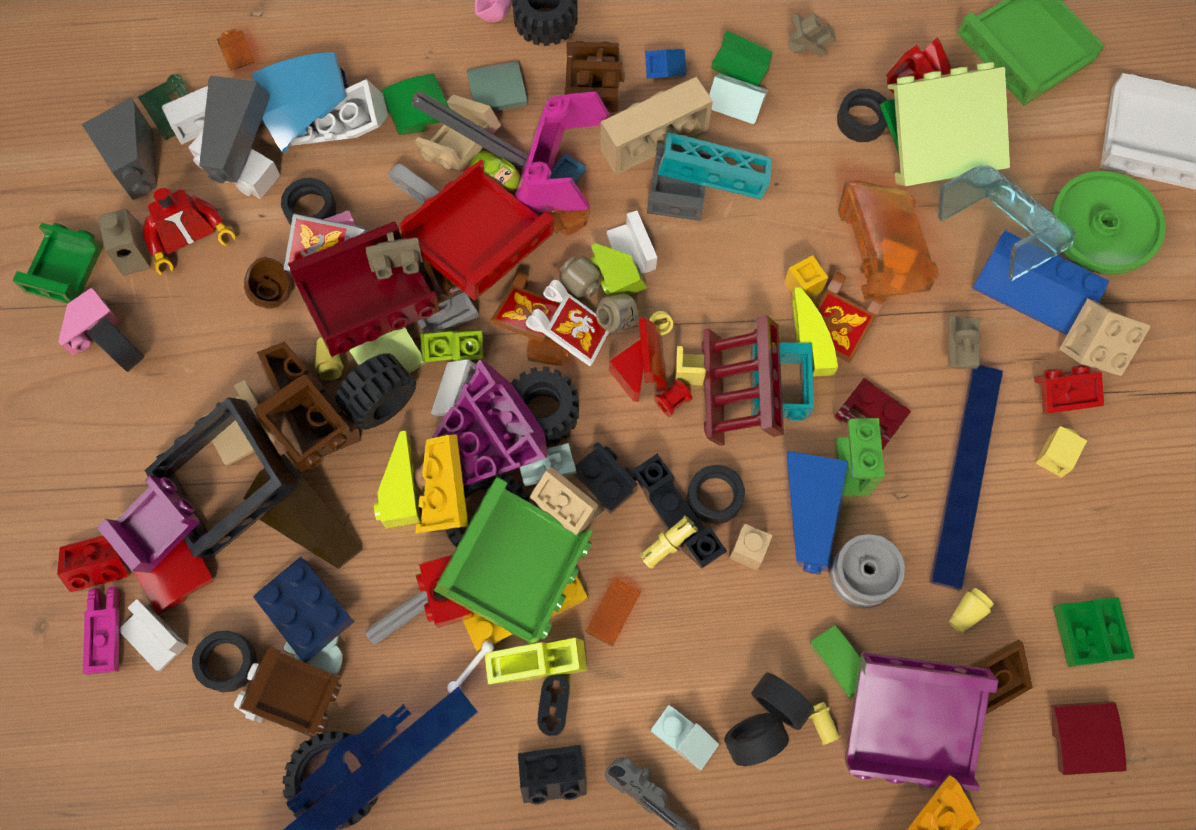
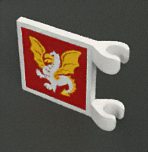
(571, 326)

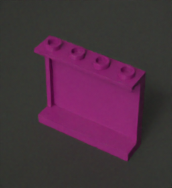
(917, 720)

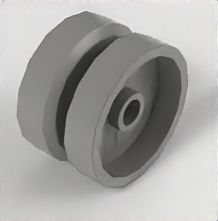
(871, 554)

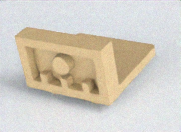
(1104, 338)
(231, 442)
(565, 502)

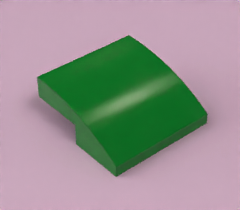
(399, 98)
(1093, 632)

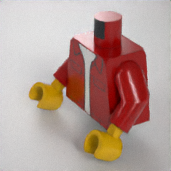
(179, 221)

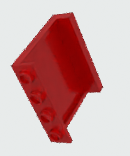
(475, 231)

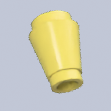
(327, 367)
(971, 609)

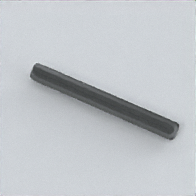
(468, 129)

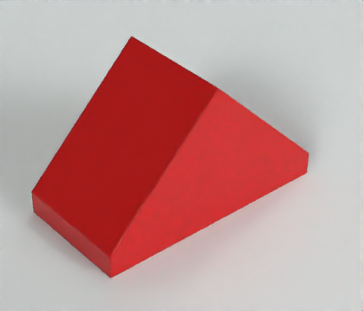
(628, 370)

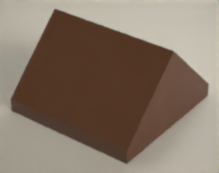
(1010, 669)

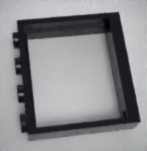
(209, 543)

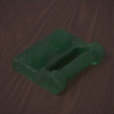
(159, 96)

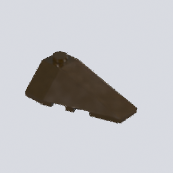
(308, 520)

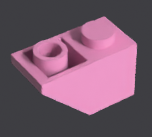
(81, 317)

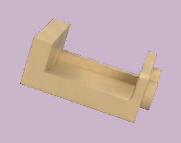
(451, 147)

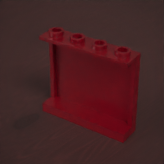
(350, 300)

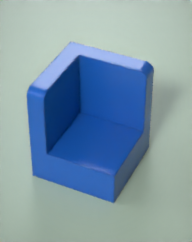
(665, 63)

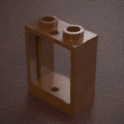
(288, 399)

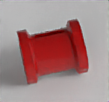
(673, 398)

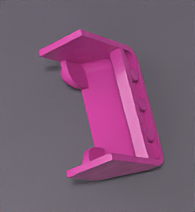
(560, 113)

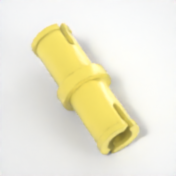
(668, 542)

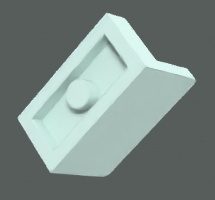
(737, 98)

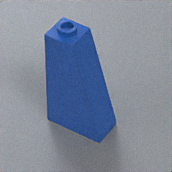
(816, 505)

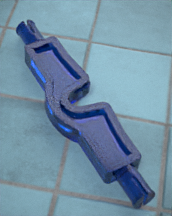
(335, 767)

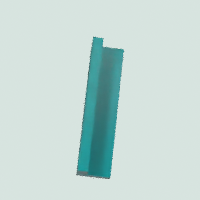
(715, 171)

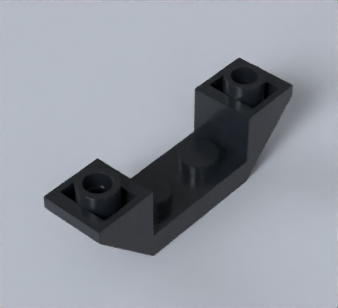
(671, 507)

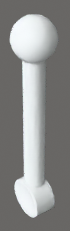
(487, 647)

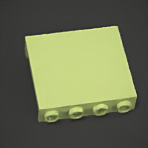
(951, 123)

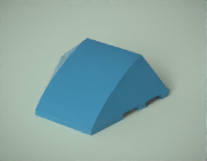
(299, 94)

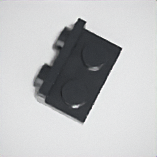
(606, 477)
(551, 774)

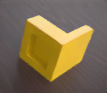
(808, 276)

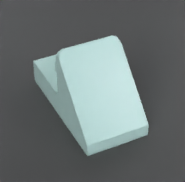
(685, 737)

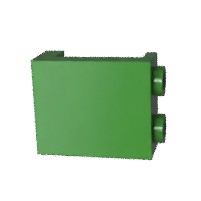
(863, 455)

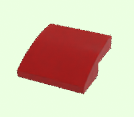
(652, 354)
(174, 578)

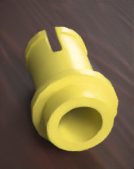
(824, 723)

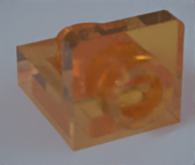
(235, 49)

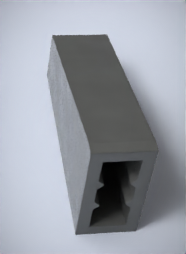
(230, 126)

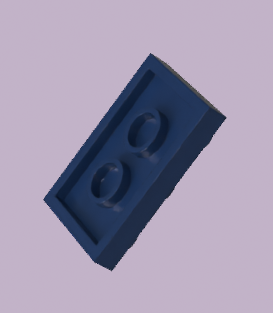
(303, 609)

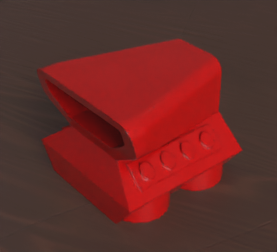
(917, 63)

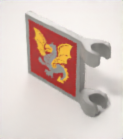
(315, 234)

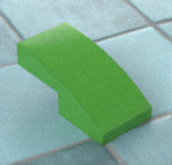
(839, 658)

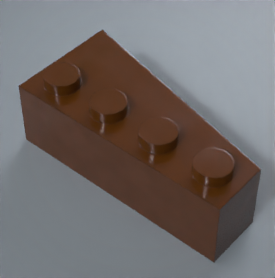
(305, 420)

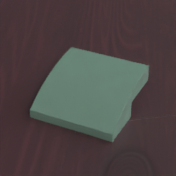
(498, 86)

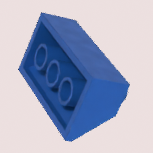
(1047, 293)

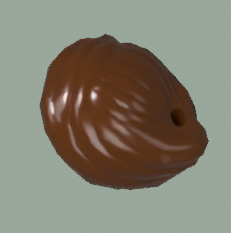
(267, 283)

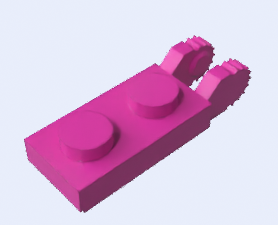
(101, 633)

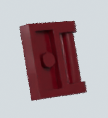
(874, 403)

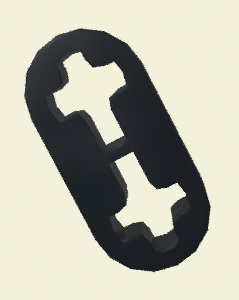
(561, 706)

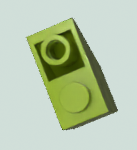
(619, 271)

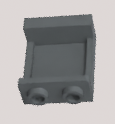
(673, 196)

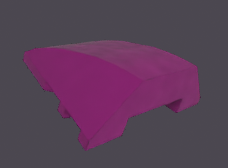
(492, 427)

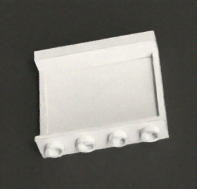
(1151, 131)

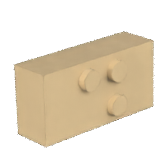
(635, 132)

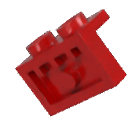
(1071, 390)
(90, 564)

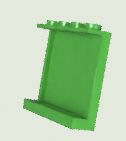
(1034, 42)
(513, 564)

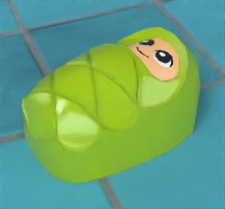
(499, 170)

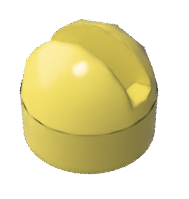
(664, 326)

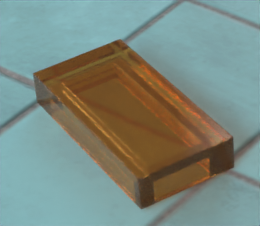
(613, 612)

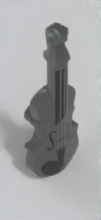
(634, 781)

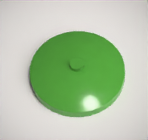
(1114, 222)

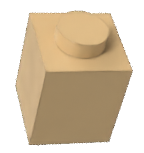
(750, 547)

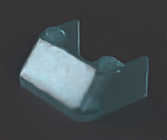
(1048, 231)

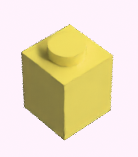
(1061, 451)

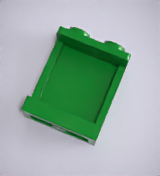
(60, 264)

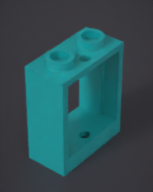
(791, 354)

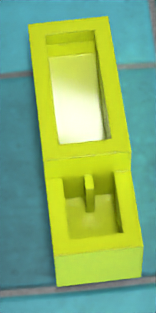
(812, 329)
(536, 661)

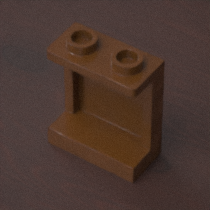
(580, 51)
(290, 692)

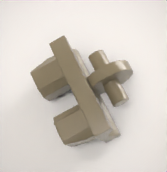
(811, 35)
(394, 254)
(963, 342)

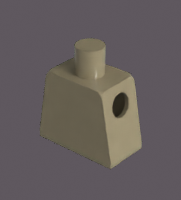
(123, 231)

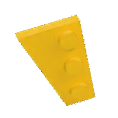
(443, 496)

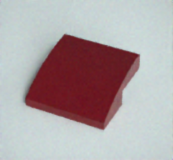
(1088, 738)

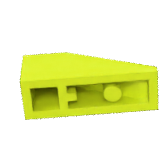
(397, 492)

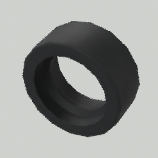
(856, 131)
(302, 188)
(115, 344)
(725, 474)
(202, 653)
(783, 700)
(756, 739)

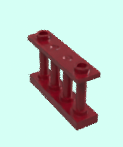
(767, 390)

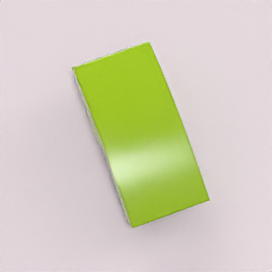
(451, 345)

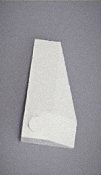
(354, 116)

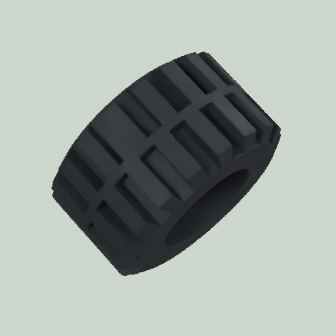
(545, 26)
(552, 385)
(375, 391)

